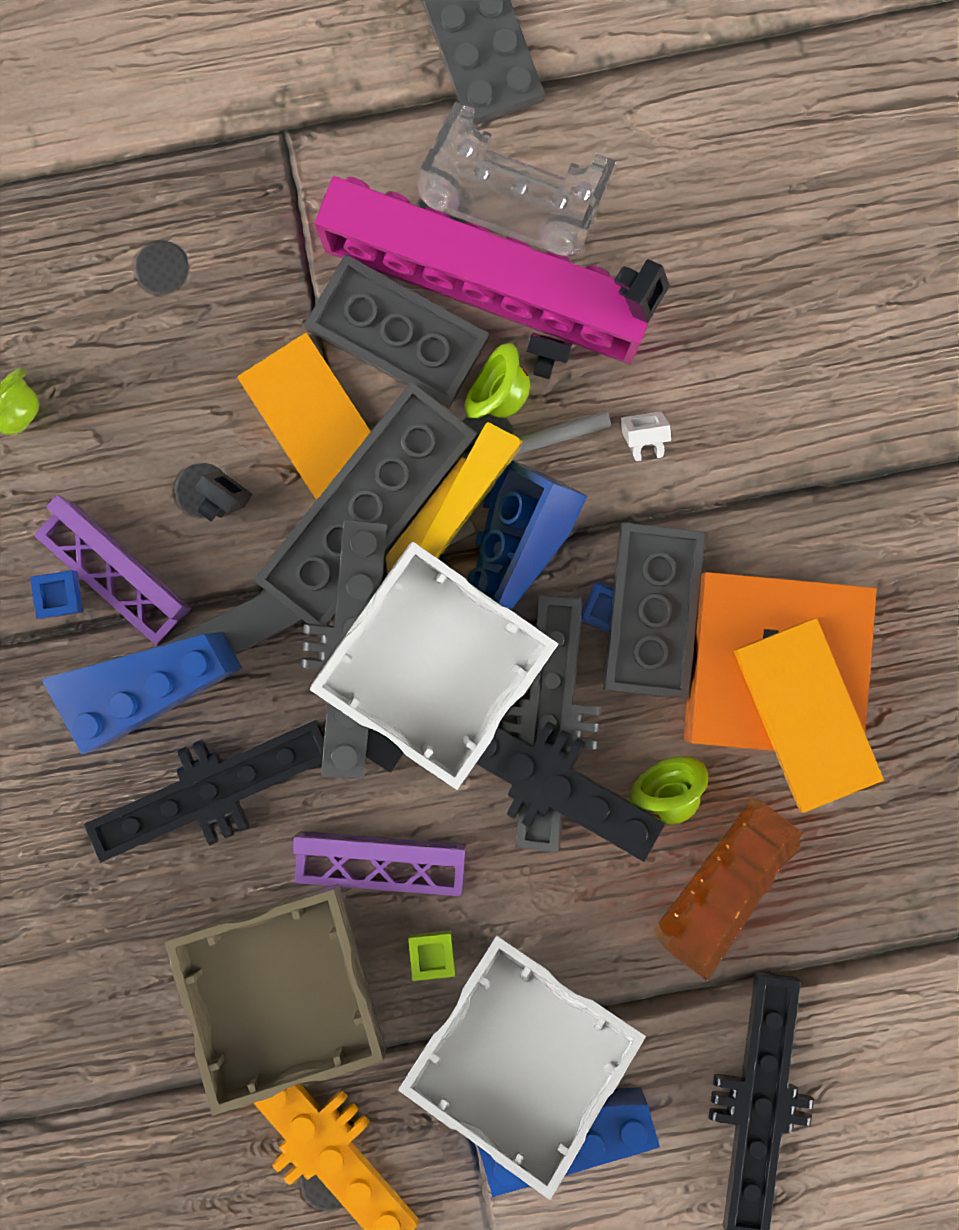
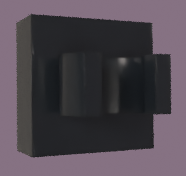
(643, 289)
(549, 350)
(221, 495)

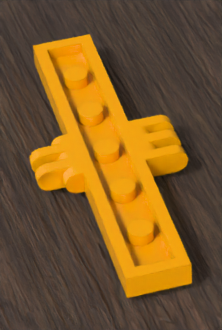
(321, 1145)

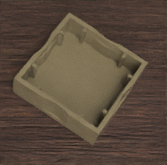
(276, 999)

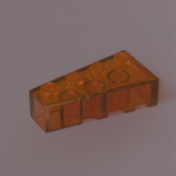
(727, 888)

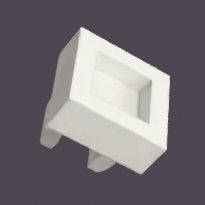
(646, 430)

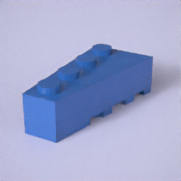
(129, 691)
(618, 1132)

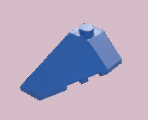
(522, 532)

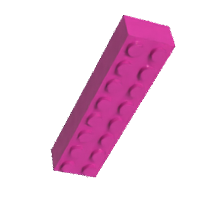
(478, 268)

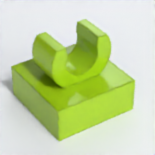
(431, 955)

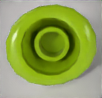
(499, 386)
(17, 403)
(671, 788)

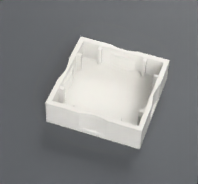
(433, 665)
(522, 1066)

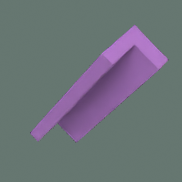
(116, 558)
(377, 850)

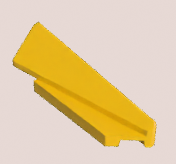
(459, 494)

